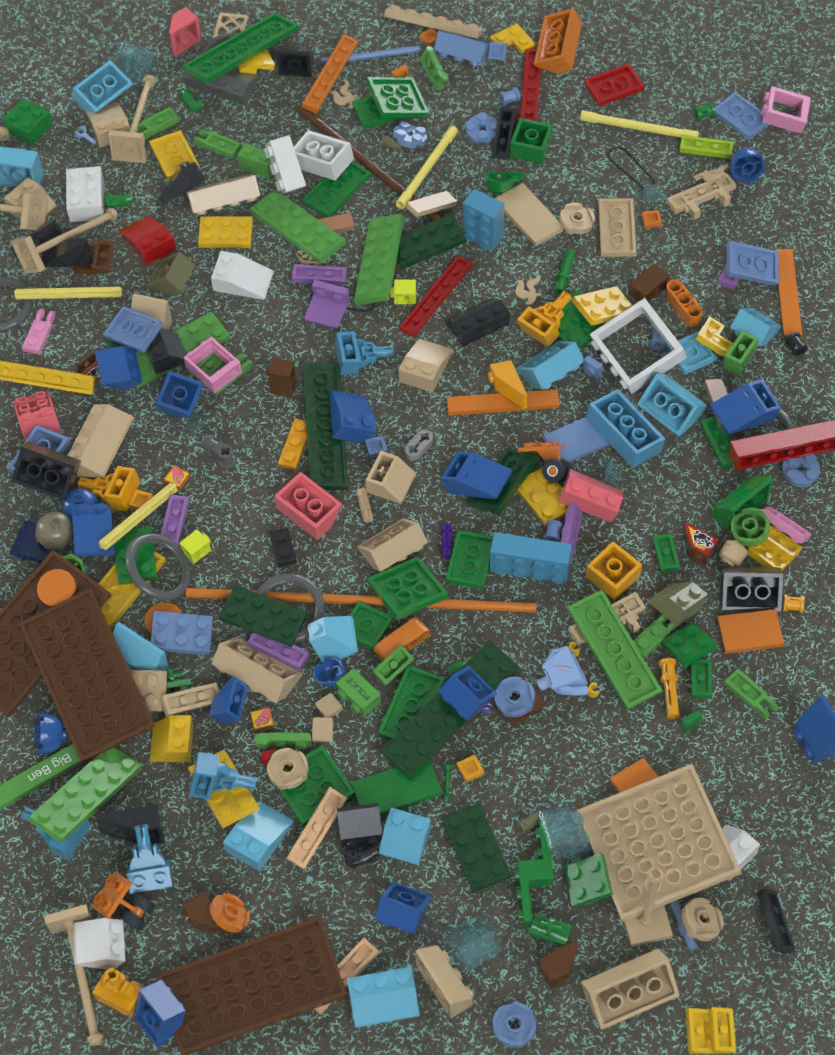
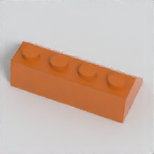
(558, 41)

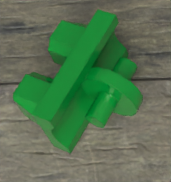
(181, 685)
(550, 929)

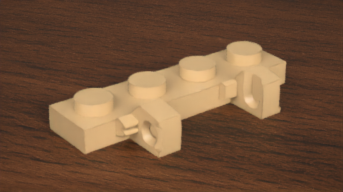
(690, 199)
(627, 611)

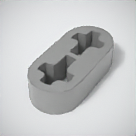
(415, 443)

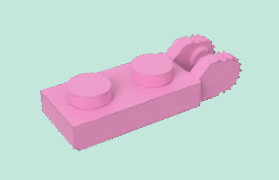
(38, 332)
(786, 525)

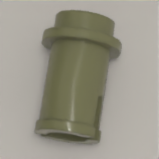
(392, 143)
(528, 823)

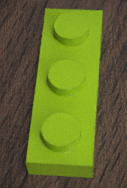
(706, 147)

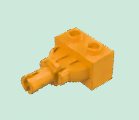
(545, 320)
(114, 488)
(117, 992)

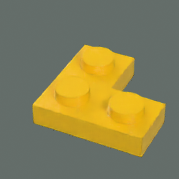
(516, 36)
(711, 337)

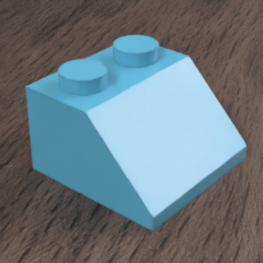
(755, 324)
(405, 836)

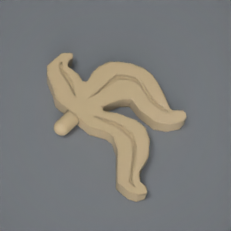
(344, 100)
(712, 174)
(531, 294)

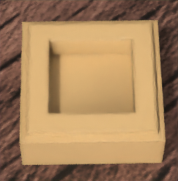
(328, 706)

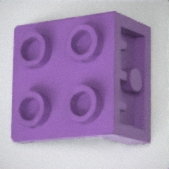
(327, 304)

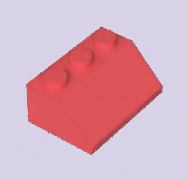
(591, 495)
(308, 505)

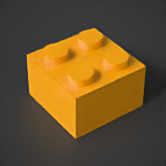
(613, 571)

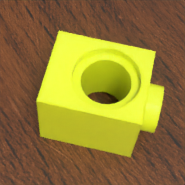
(404, 292)
(195, 546)

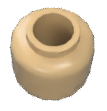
(732, 553)

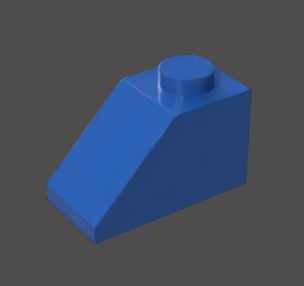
(229, 702)

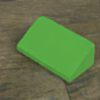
(392, 665)

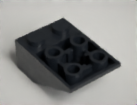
(122, 823)

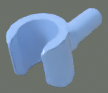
(85, 135)

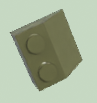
(171, 274)
(679, 601)

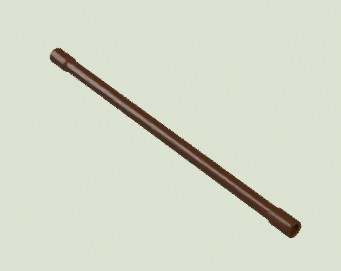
(308, 115)

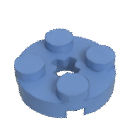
(479, 121)
(410, 135)
(799, 479)
(514, 708)
(510, 1013)

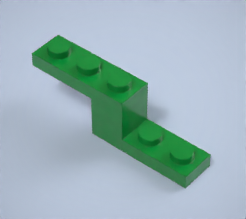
(533, 874)

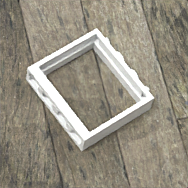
(661, 366)

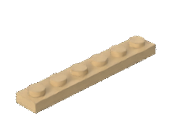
(439, 22)

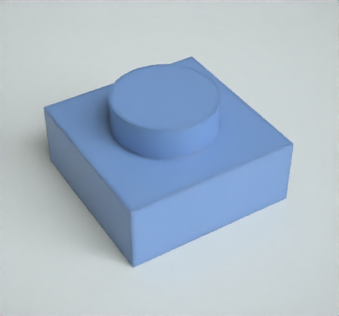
(497, 51)
(592, 367)
(375, 445)

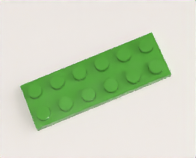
(297, 226)
(379, 259)
(191, 337)
(614, 650)
(85, 794)

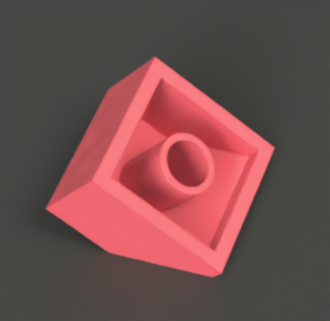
(184, 31)

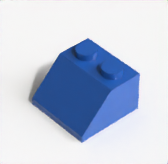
(118, 368)
(178, 395)
(467, 692)
(402, 907)
(158, 1012)

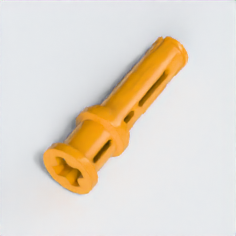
(669, 681)

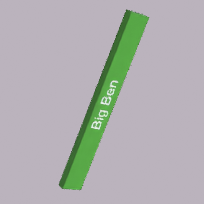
(38, 775)

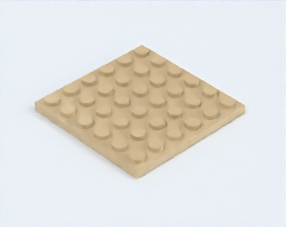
(663, 827)

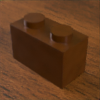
(648, 283)
(281, 377)

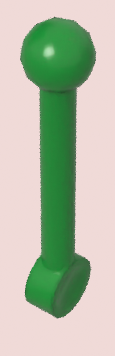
(447, 767)

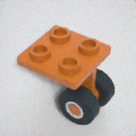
(555, 467)
(113, 893)

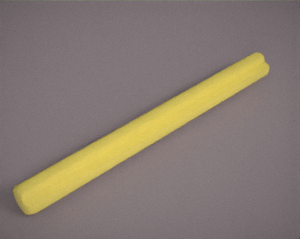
(60, 293)
(139, 515)

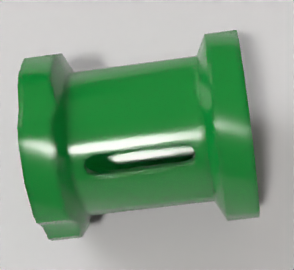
(709, 108)

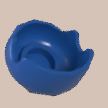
(329, 672)

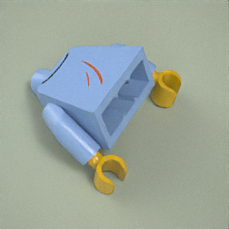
(565, 673)

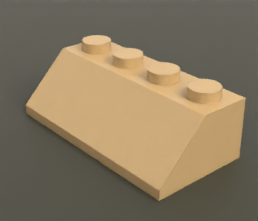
(223, 193)
(100, 439)
(255, 669)
(630, 988)

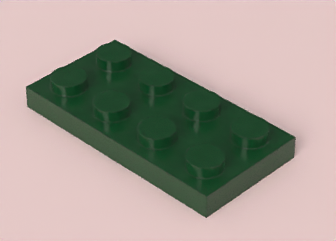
(429, 240)
(521, 465)
(263, 615)
(476, 847)

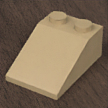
(107, 119)
(424, 365)

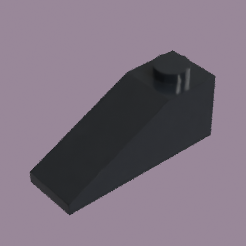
(505, 129)
(182, 180)
(68, 253)

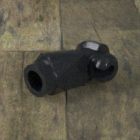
(362, 857)

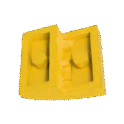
(260, 61)
(776, 550)
(710, 1031)

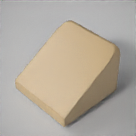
(322, 729)

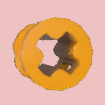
(793, 603)

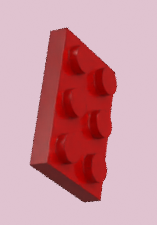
(613, 84)

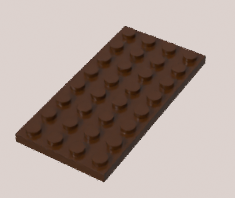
(17, 664)
(87, 675)
(254, 985)

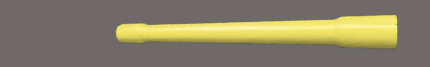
(636, 125)
(407, 194)

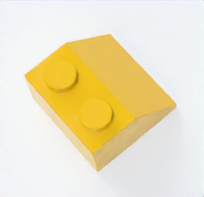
(172, 739)

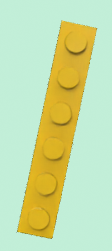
(47, 377)

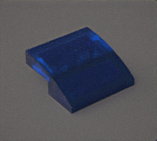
(27, 545)

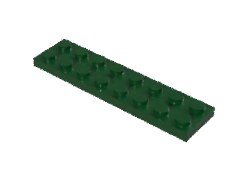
(325, 454)
(439, 720)

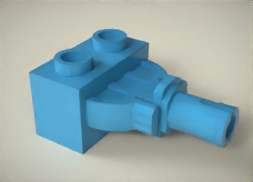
(357, 353)
(215, 776)
(69, 846)
(148, 869)

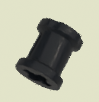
(796, 344)

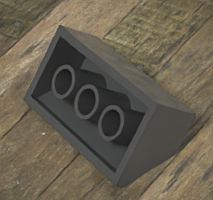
(231, 85)

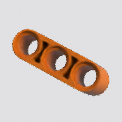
(683, 303)
(408, 635)

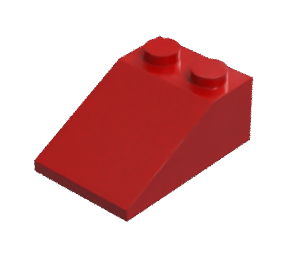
(149, 239)

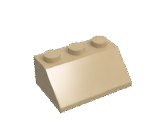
(393, 544)
(444, 980)

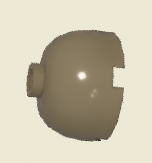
(54, 531)

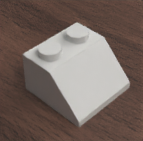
(741, 844)
(99, 943)

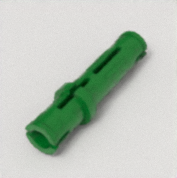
(562, 277)

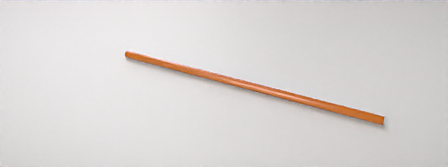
(371, 600)

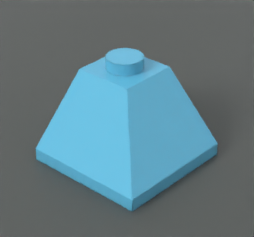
(333, 637)

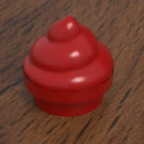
(267, 756)

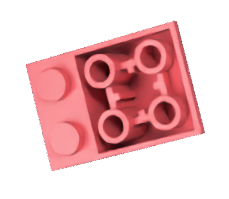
(36, 411)

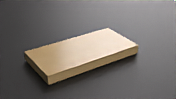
(529, 214)
(617, 227)

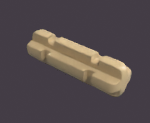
(364, 505)

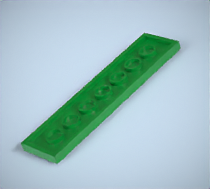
(240, 48)

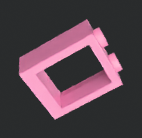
(782, 119)
(222, 376)

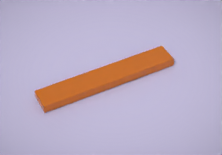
(329, 74)
(788, 294)
(499, 403)

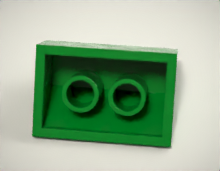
(751, 493)

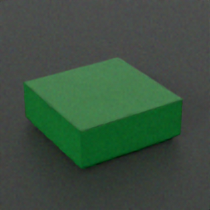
(691, 721)

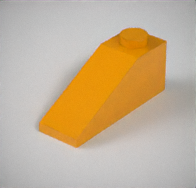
(507, 382)

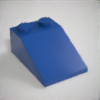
(351, 417)
(89, 526)
(817, 731)

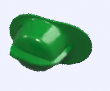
(501, 181)

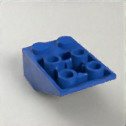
(746, 407)
(475, 476)

